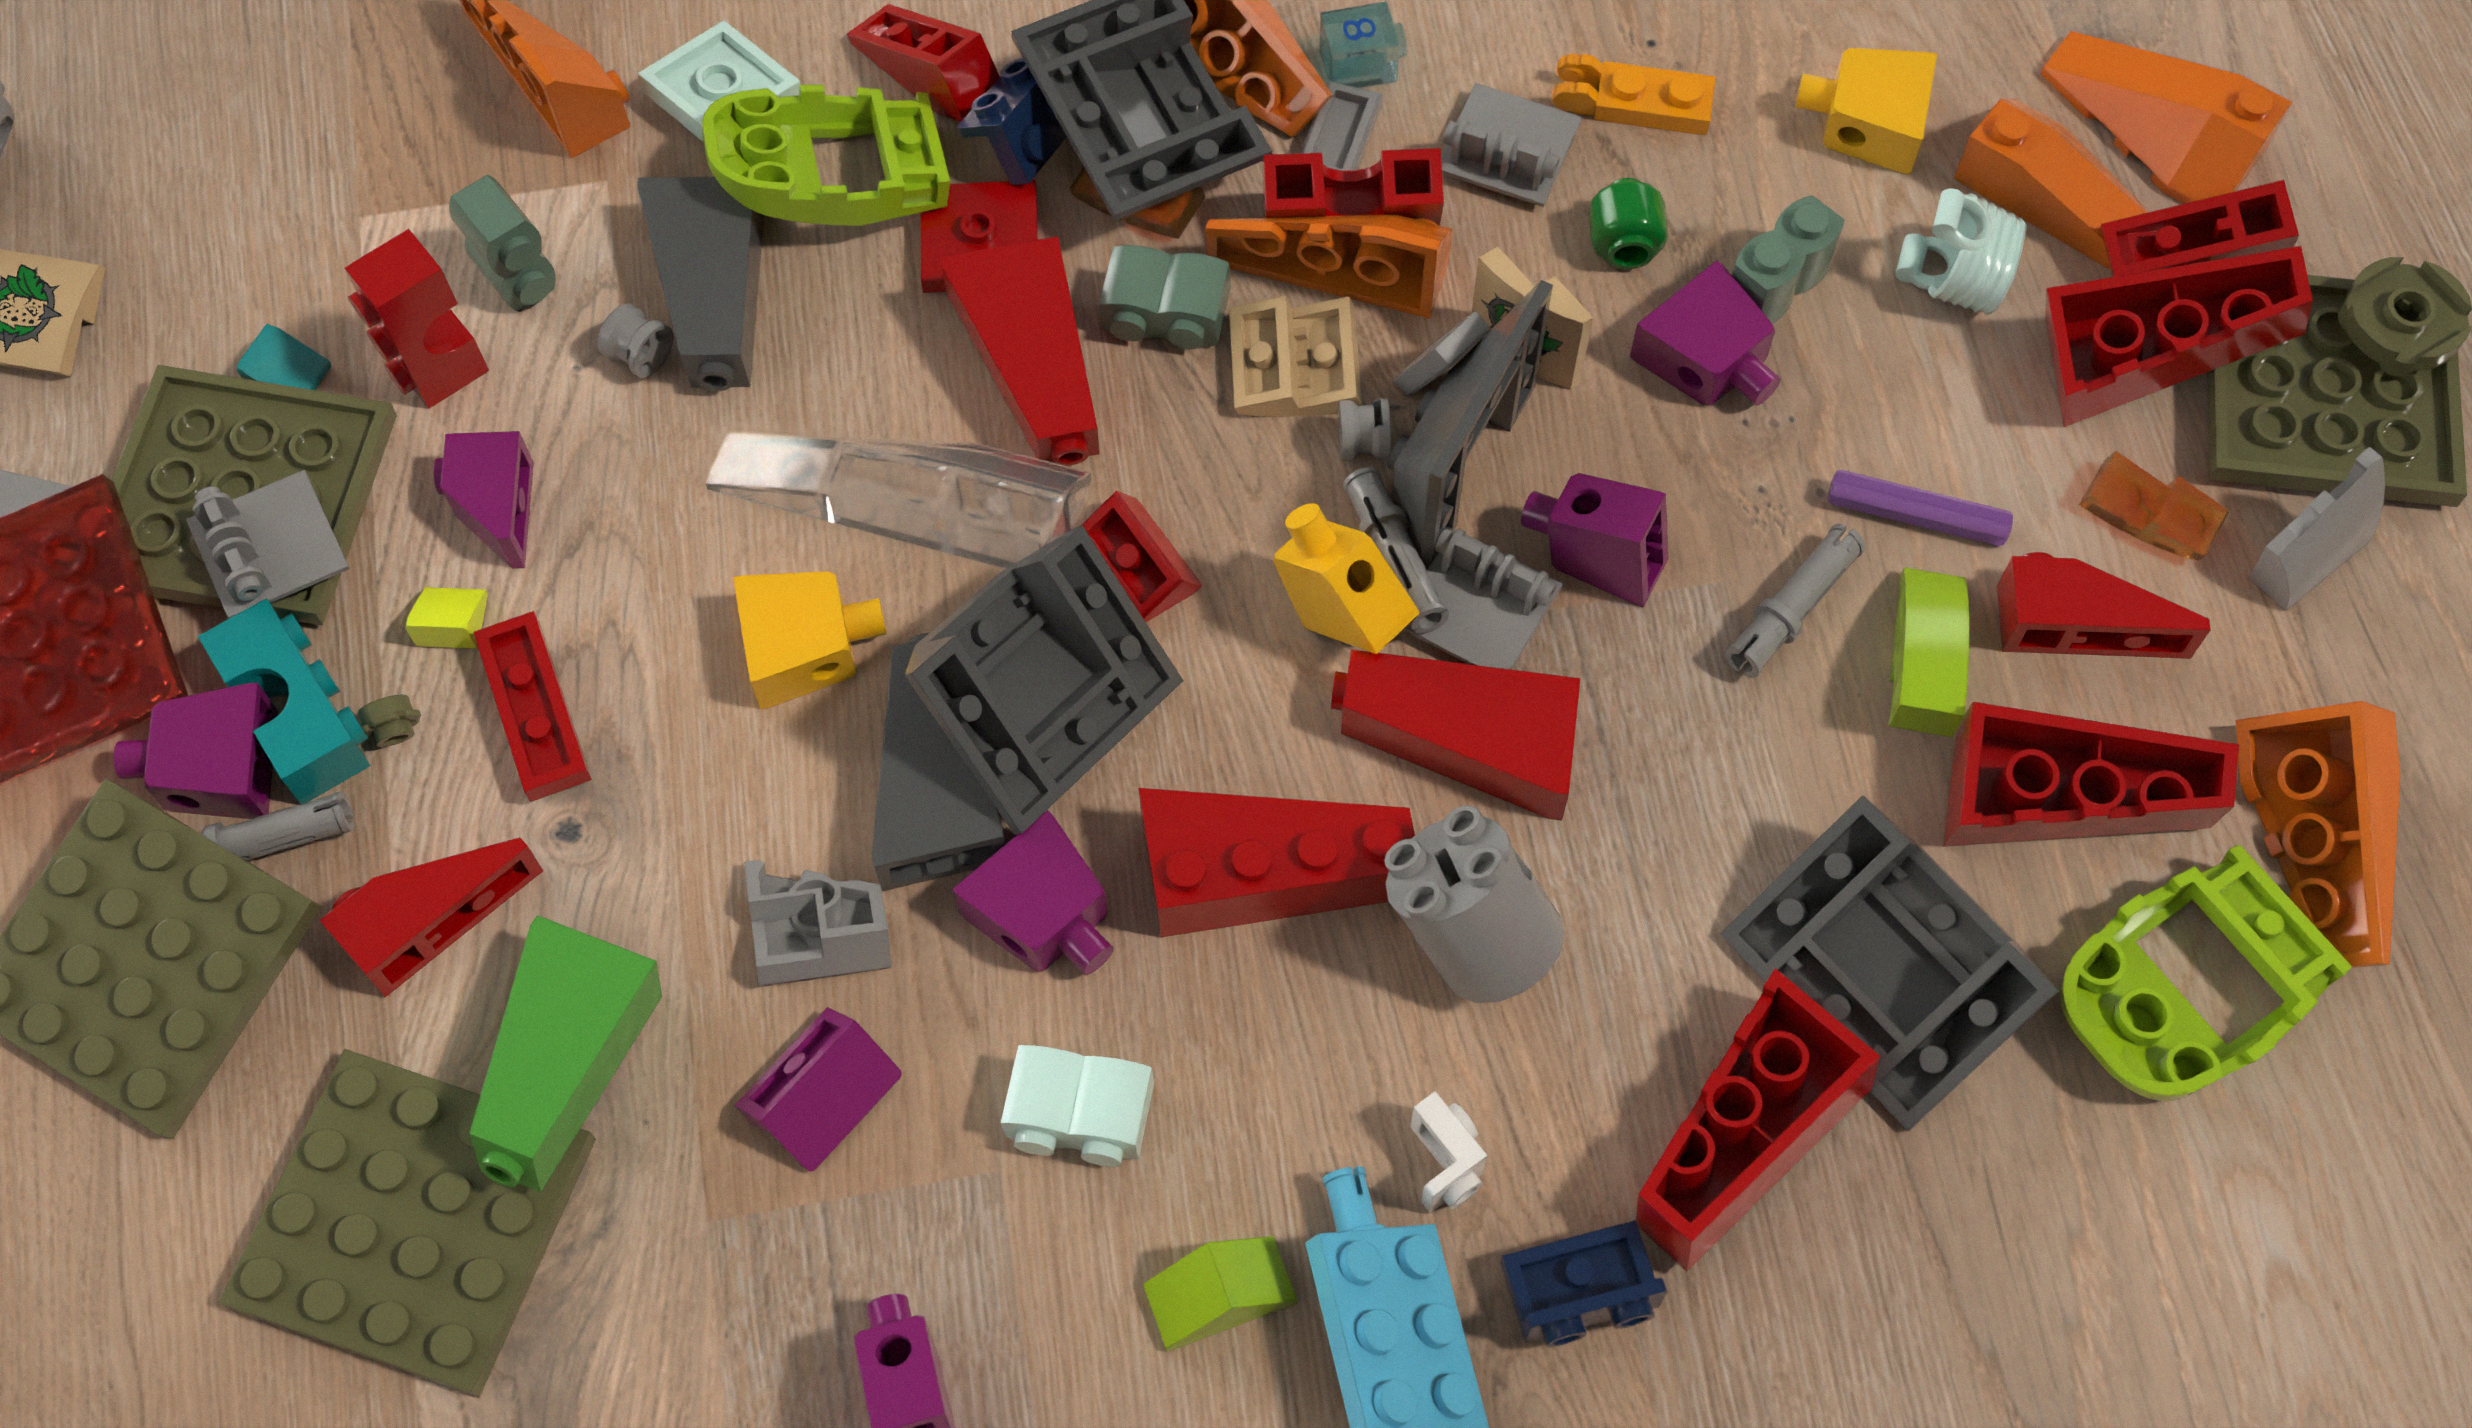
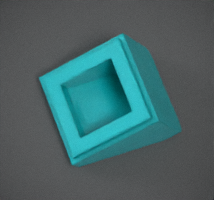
(282, 360)

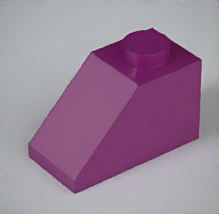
(489, 488)

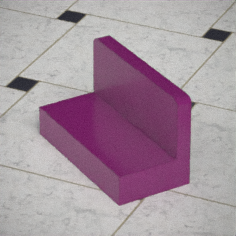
(820, 1088)

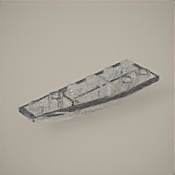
(920, 492)

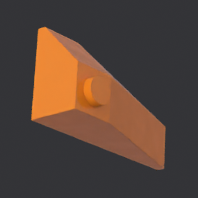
(1257, 61)
(554, 74)
(2179, 117)
(2044, 177)
(1365, 257)
(2330, 816)

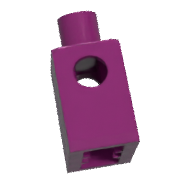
(1708, 340)
(1604, 534)
(205, 753)
(1038, 900)
(901, 1368)

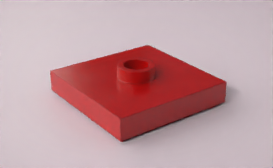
(975, 219)

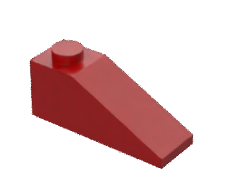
(928, 57)
(2202, 230)
(2086, 611)
(418, 912)

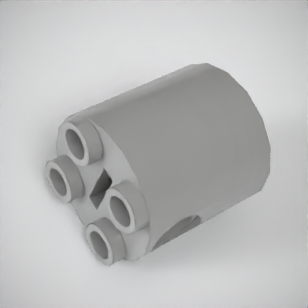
(1474, 907)

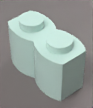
(1077, 1104)

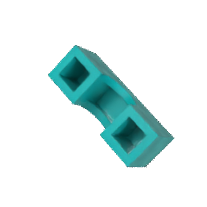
(310, 739)

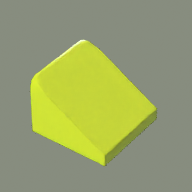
(447, 617)

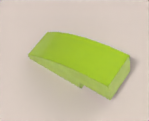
(1930, 653)

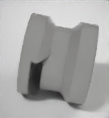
(635, 340)
(1364, 429)

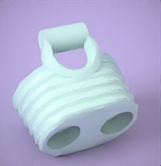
(1980, 252)

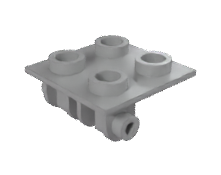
(1508, 144)
(265, 542)
(1489, 601)

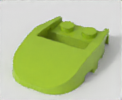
(767, 160)
(2144, 1024)

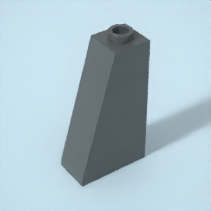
(709, 274)
(929, 803)

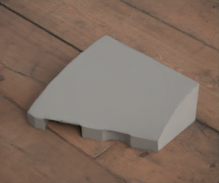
(2323, 534)
(815, 926)

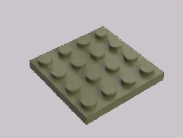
(2318, 402)
(239, 438)
(143, 957)
(394, 1231)

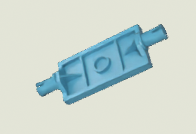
(1391, 1318)

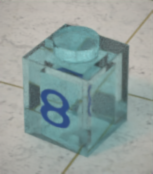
(1361, 45)

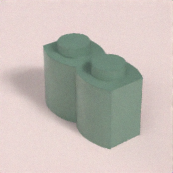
(502, 243)
(1790, 256)
(1164, 296)

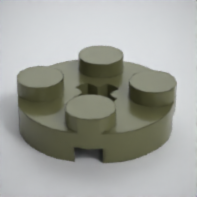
(2400, 343)

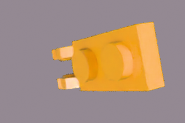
(1634, 94)

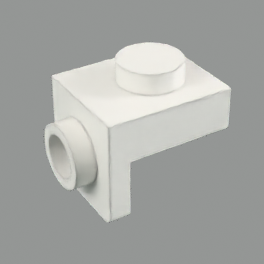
(1451, 1140)

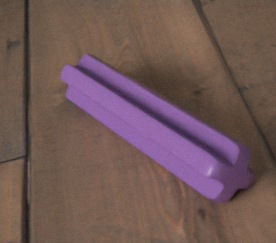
(1920, 507)

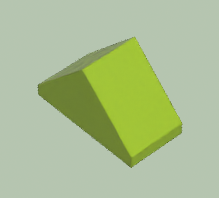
(1218, 1289)

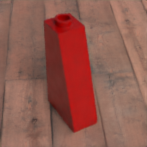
(1028, 337)
(1467, 722)

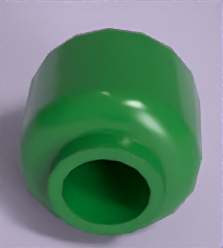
(1628, 223)

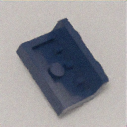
(1016, 123)
(1582, 1283)

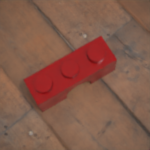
(1398, 184)
(412, 321)

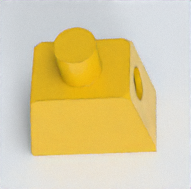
(1874, 104)
(1341, 582)
(800, 632)

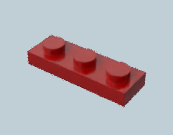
(532, 706)

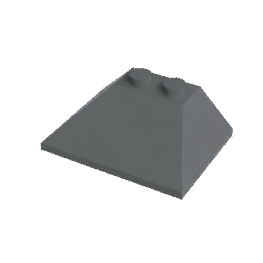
(1137, 100)
(1481, 388)
(1041, 675)
(1893, 957)

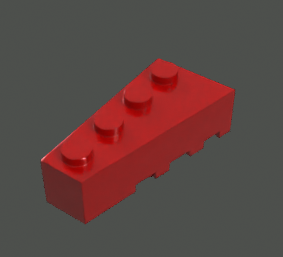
(2169, 325)
(2075, 777)
(1263, 857)
(1756, 1117)

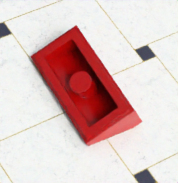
(1140, 555)

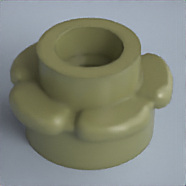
(389, 720)

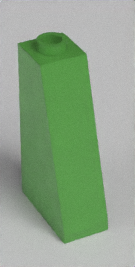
(557, 1048)

